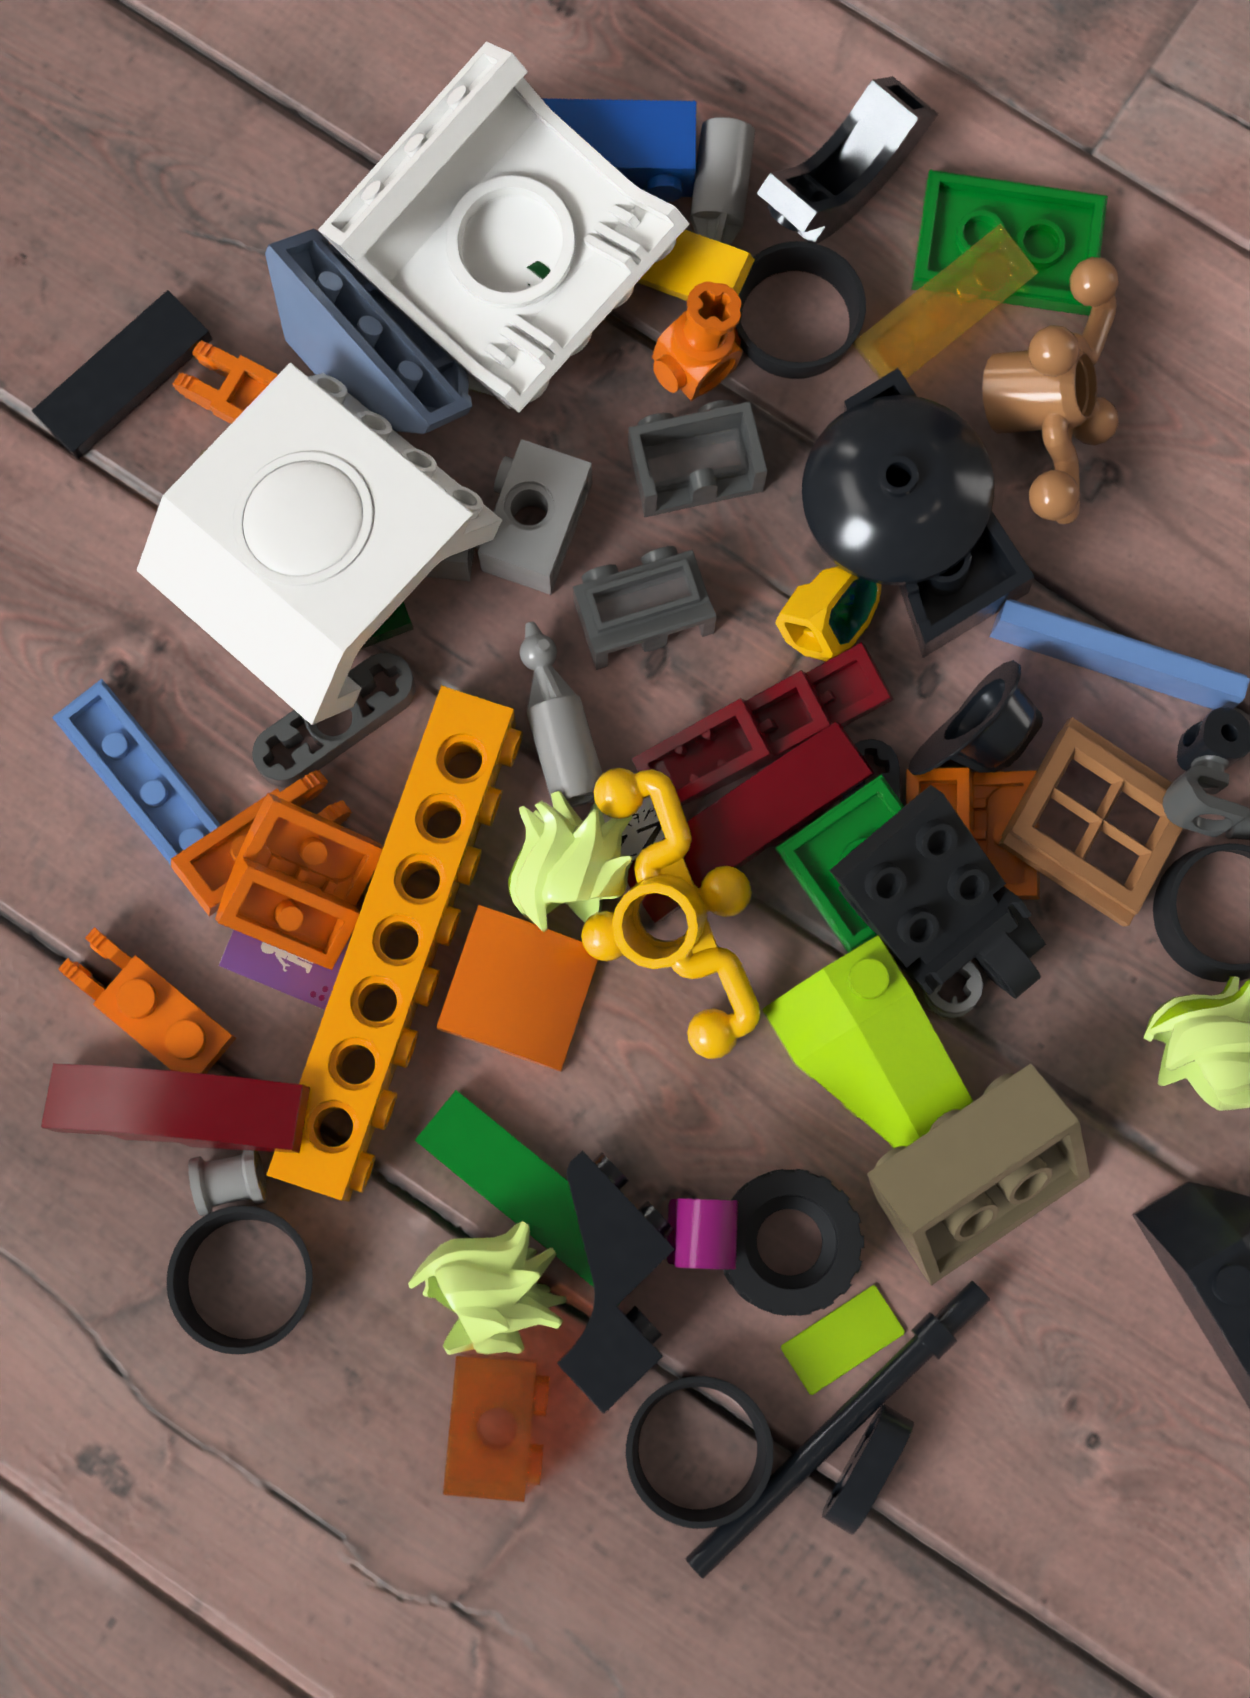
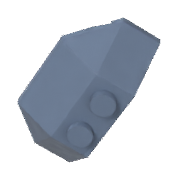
(361, 338)

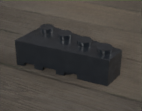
(974, 587)

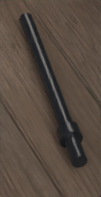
(932, 1338)

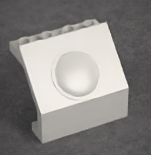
(478, 198)
(306, 536)

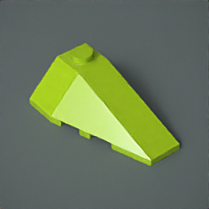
(870, 1044)

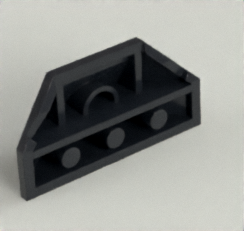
(1205, 1249)

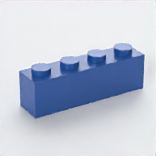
(641, 138)

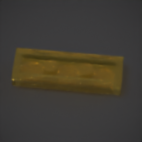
(946, 306)

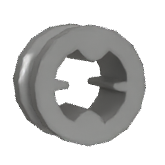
(971, 989)

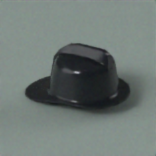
(987, 729)

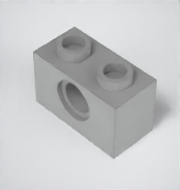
(543, 480)

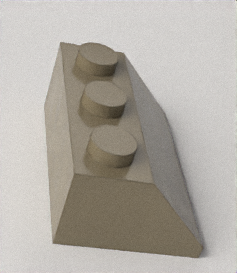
(981, 1172)

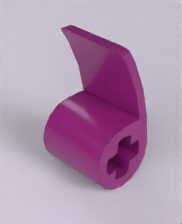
(703, 1233)

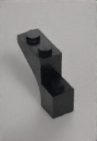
(621, 1252)

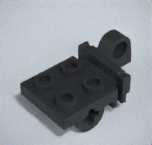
(939, 899)

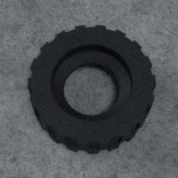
(839, 1252)

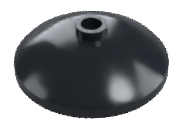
(889, 530)

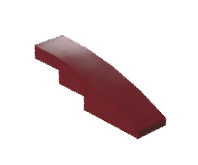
(767, 725)
(767, 808)
(176, 1107)

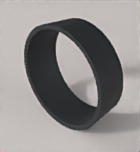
(818, 261)
(1169, 927)
(178, 1281)
(716, 1515)

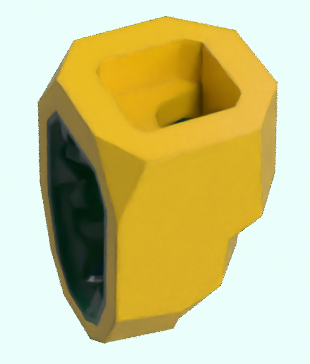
(828, 613)

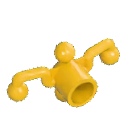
(663, 871)

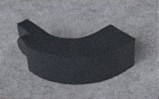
(852, 164)

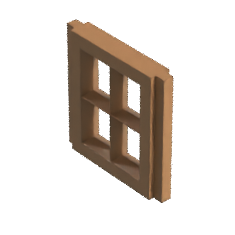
(1069, 867)

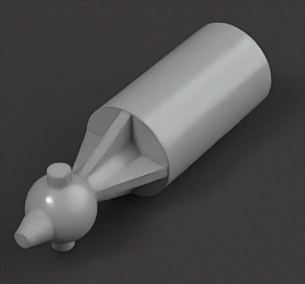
(722, 178)
(558, 724)

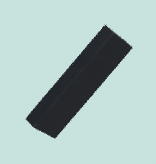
(121, 374)

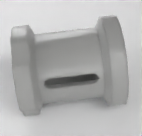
(227, 1180)

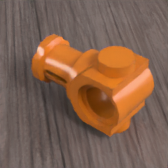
(701, 343)

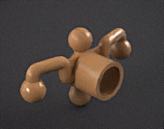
(1056, 391)

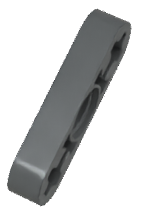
(305, 760)

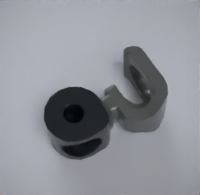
(1205, 754)

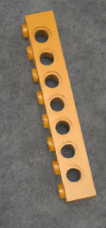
(455, 726)

